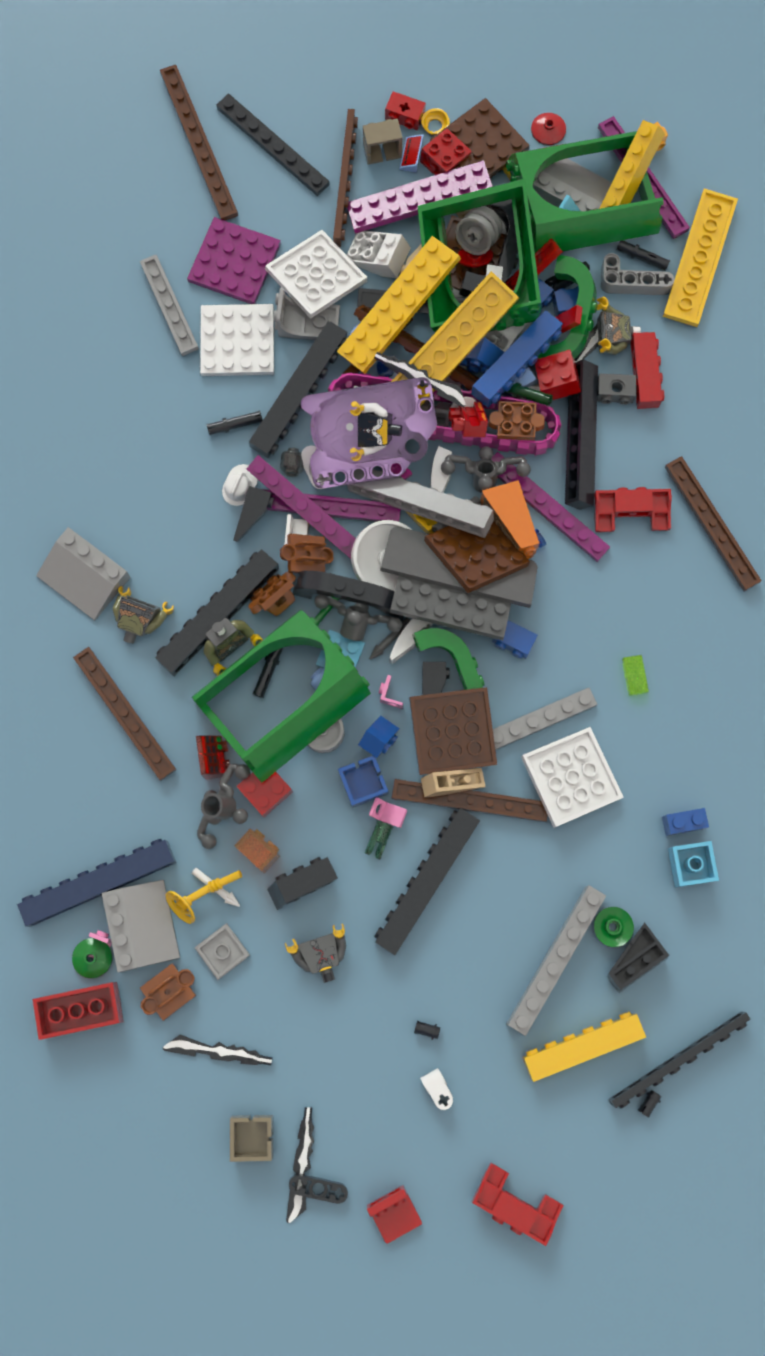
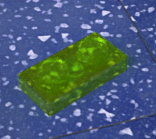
(635, 675)

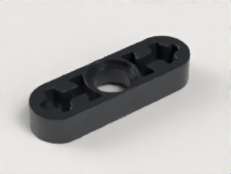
(334, 1186)

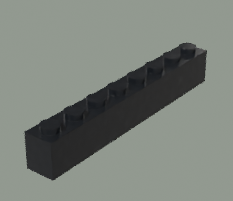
(302, 383)
(582, 438)
(221, 605)
(427, 881)

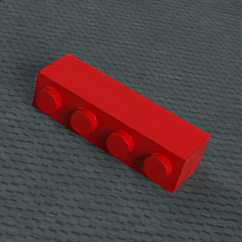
(646, 368)

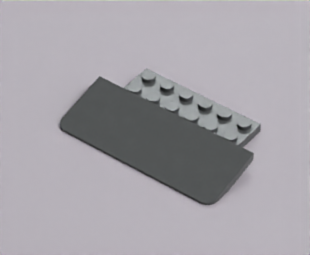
(434, 595)

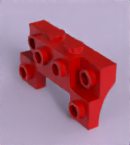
(632, 503)
(507, 1208)

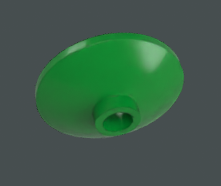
(623, 923)
(101, 962)

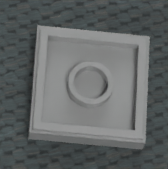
(222, 951)

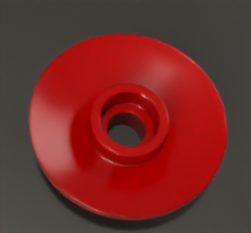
(548, 134)
(474, 260)

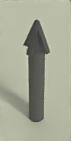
(379, 649)

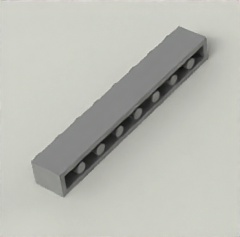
(426, 502)
(556, 960)

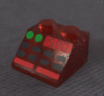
(212, 756)

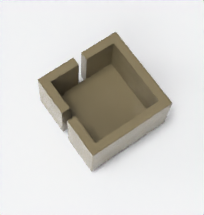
(384, 133)
(251, 1138)

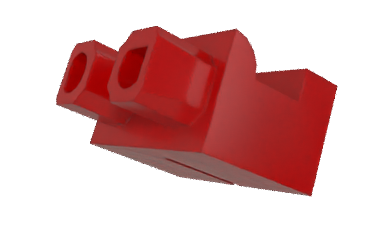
(469, 420)

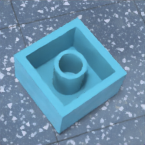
(693, 864)

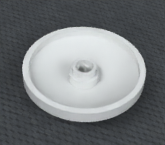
(369, 553)

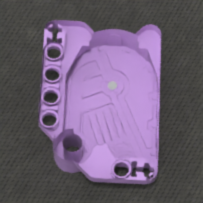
(336, 429)

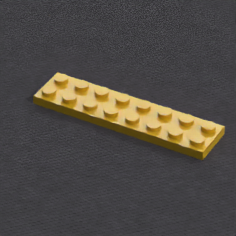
(700, 258)
(399, 304)
(463, 330)

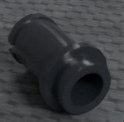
(427, 1030)
(649, 1103)

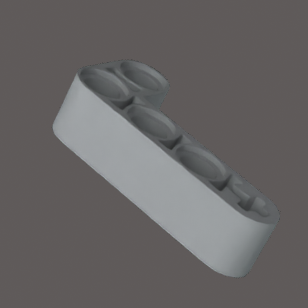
(663, 280)

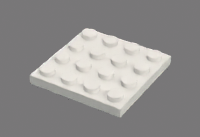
(316, 273)
(237, 340)
(572, 777)

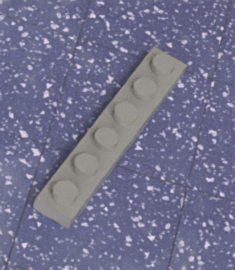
(169, 305)
(543, 718)

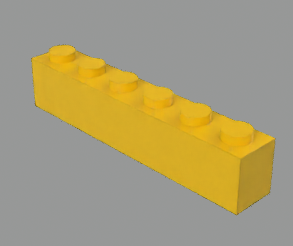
(634, 165)
(583, 1047)

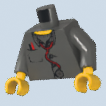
(320, 953)

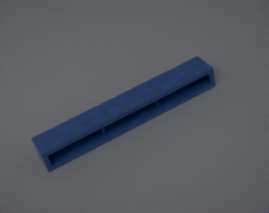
(92, 885)

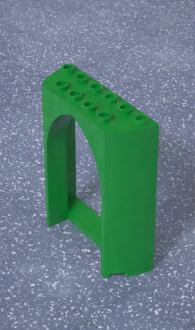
(432, 223)
(584, 228)
(336, 695)

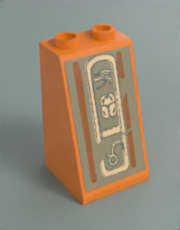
(512, 516)

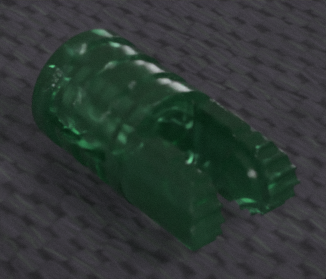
(381, 835)

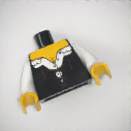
(374, 428)

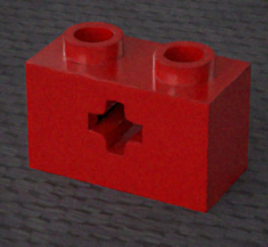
(405, 109)

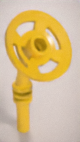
(185, 902)

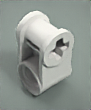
(435, 1086)

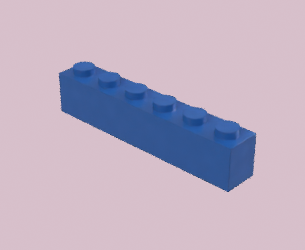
(516, 359)

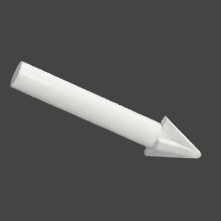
(228, 897)

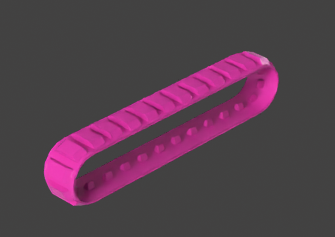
(447, 435)

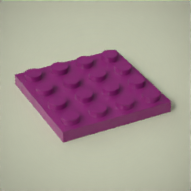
(233, 261)

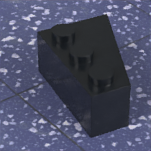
(301, 882)
(638, 959)

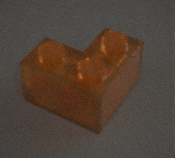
(259, 852)

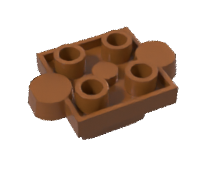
(516, 420)
(306, 553)
(275, 595)
(167, 991)

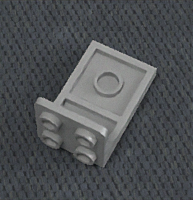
(294, 322)

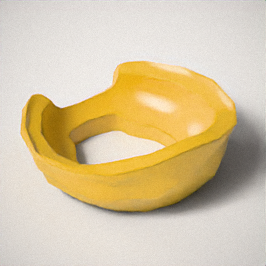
(435, 114)

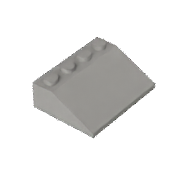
(573, 180)
(82, 574)
(140, 925)

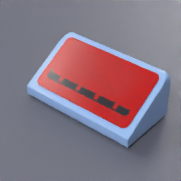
(411, 153)

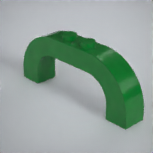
(574, 270)
(446, 640)

